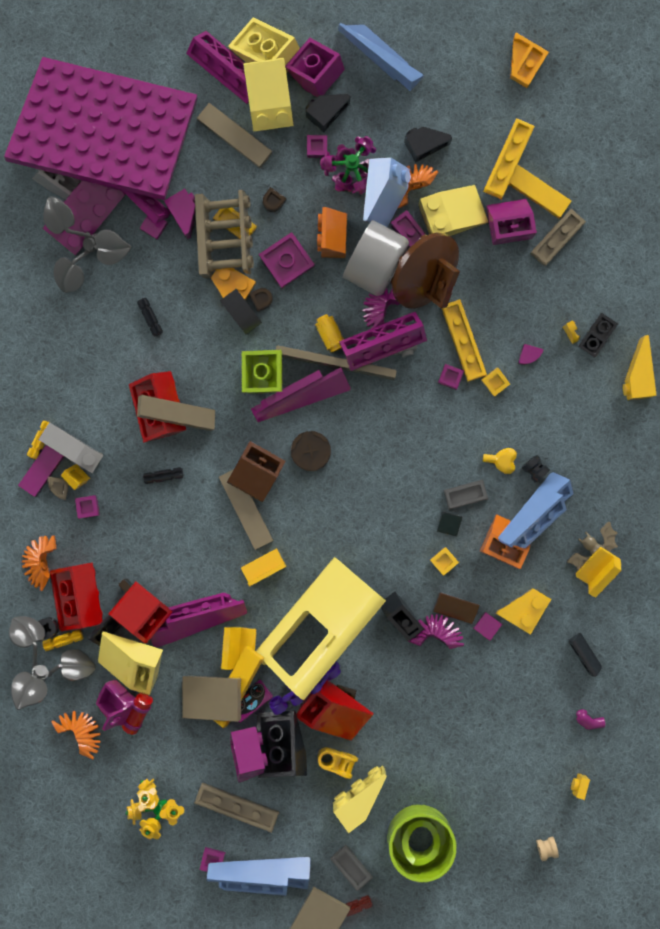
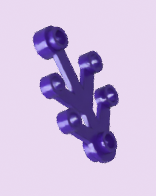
(279, 704)

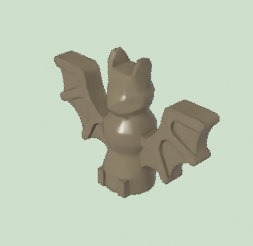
(591, 544)

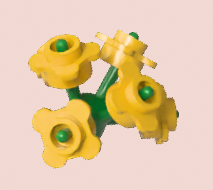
(149, 802)

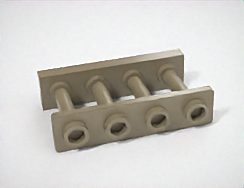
(205, 226)

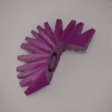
(378, 307)
(437, 630)

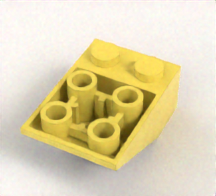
(130, 661)
(355, 805)

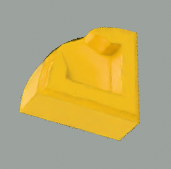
(570, 329)

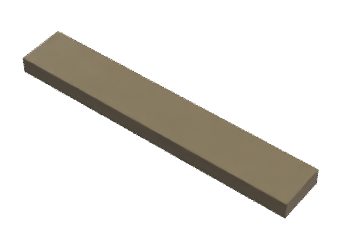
(335, 362)

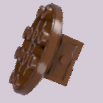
(427, 272)

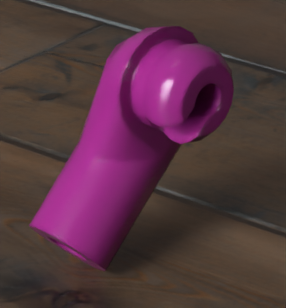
(587, 722)

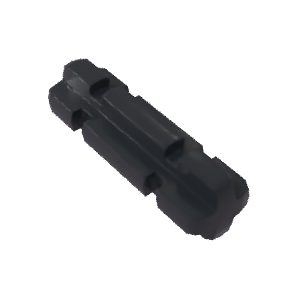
(149, 317)
(163, 475)

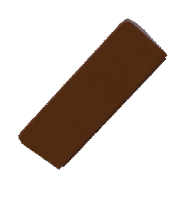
(456, 608)

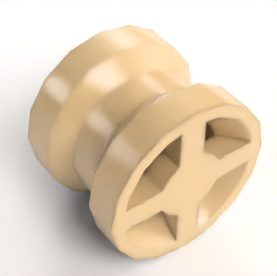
(547, 849)

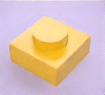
(495, 382)
(75, 476)
(444, 561)
(580, 786)

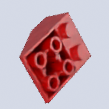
(333, 712)

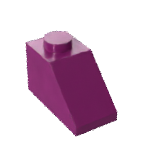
(183, 210)

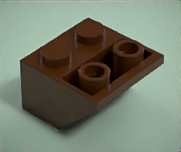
(256, 471)

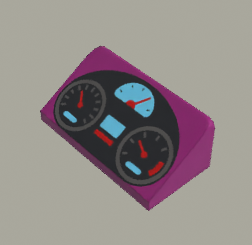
(254, 698)

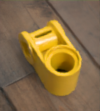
(338, 762)

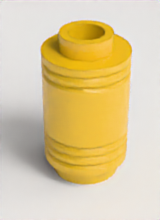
(329, 332)

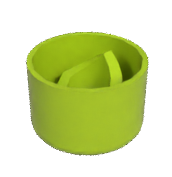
(427, 864)

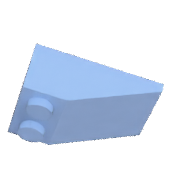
(385, 189)

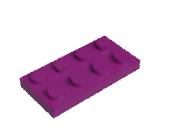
(90, 207)

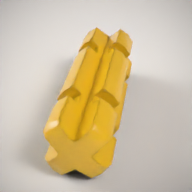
(37, 444)
(62, 640)

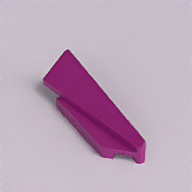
(302, 393)
(197, 616)

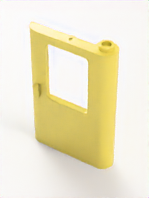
(342, 606)

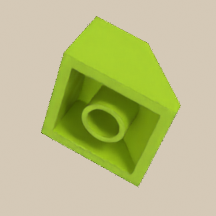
(262, 371)

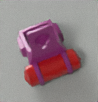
(123, 707)

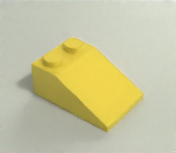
(263, 42)
(268, 94)
(453, 211)

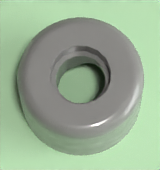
(375, 258)

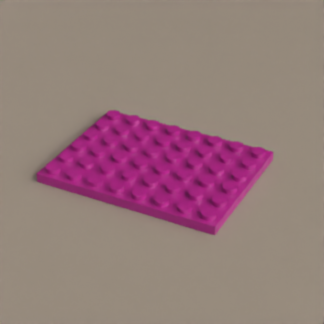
(102, 128)

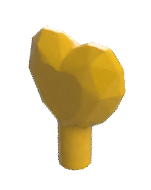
(503, 460)

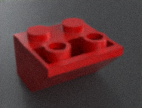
(140, 612)

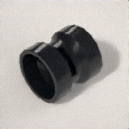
(535, 468)

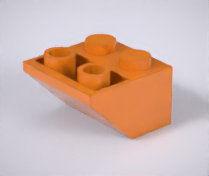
(333, 237)
(494, 548)

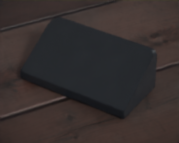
(108, 625)
(585, 654)

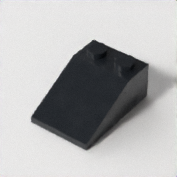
(282, 745)

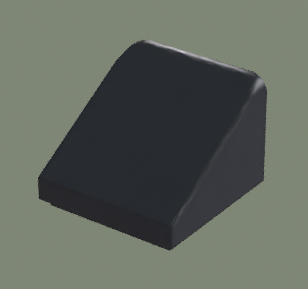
(449, 523)

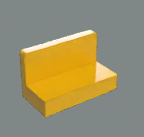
(263, 567)
(599, 570)
(234, 642)

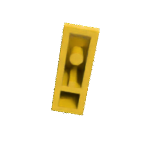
(640, 376)

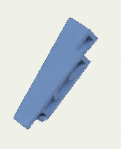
(381, 54)
(538, 512)
(261, 876)

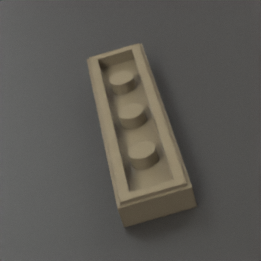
(234, 135)
(175, 413)
(247, 513)
(236, 807)

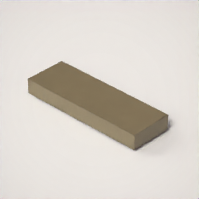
(558, 237)

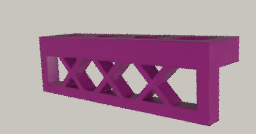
(219, 66)
(384, 343)

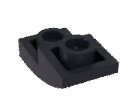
(241, 311)
(598, 335)

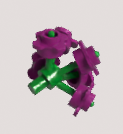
(351, 161)

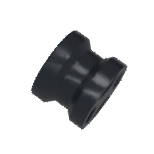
(51, 626)

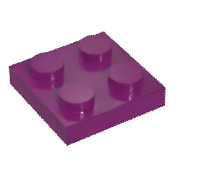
(286, 260)

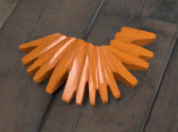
(418, 180)
(38, 562)
(81, 731)

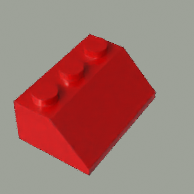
(160, 386)
(76, 597)

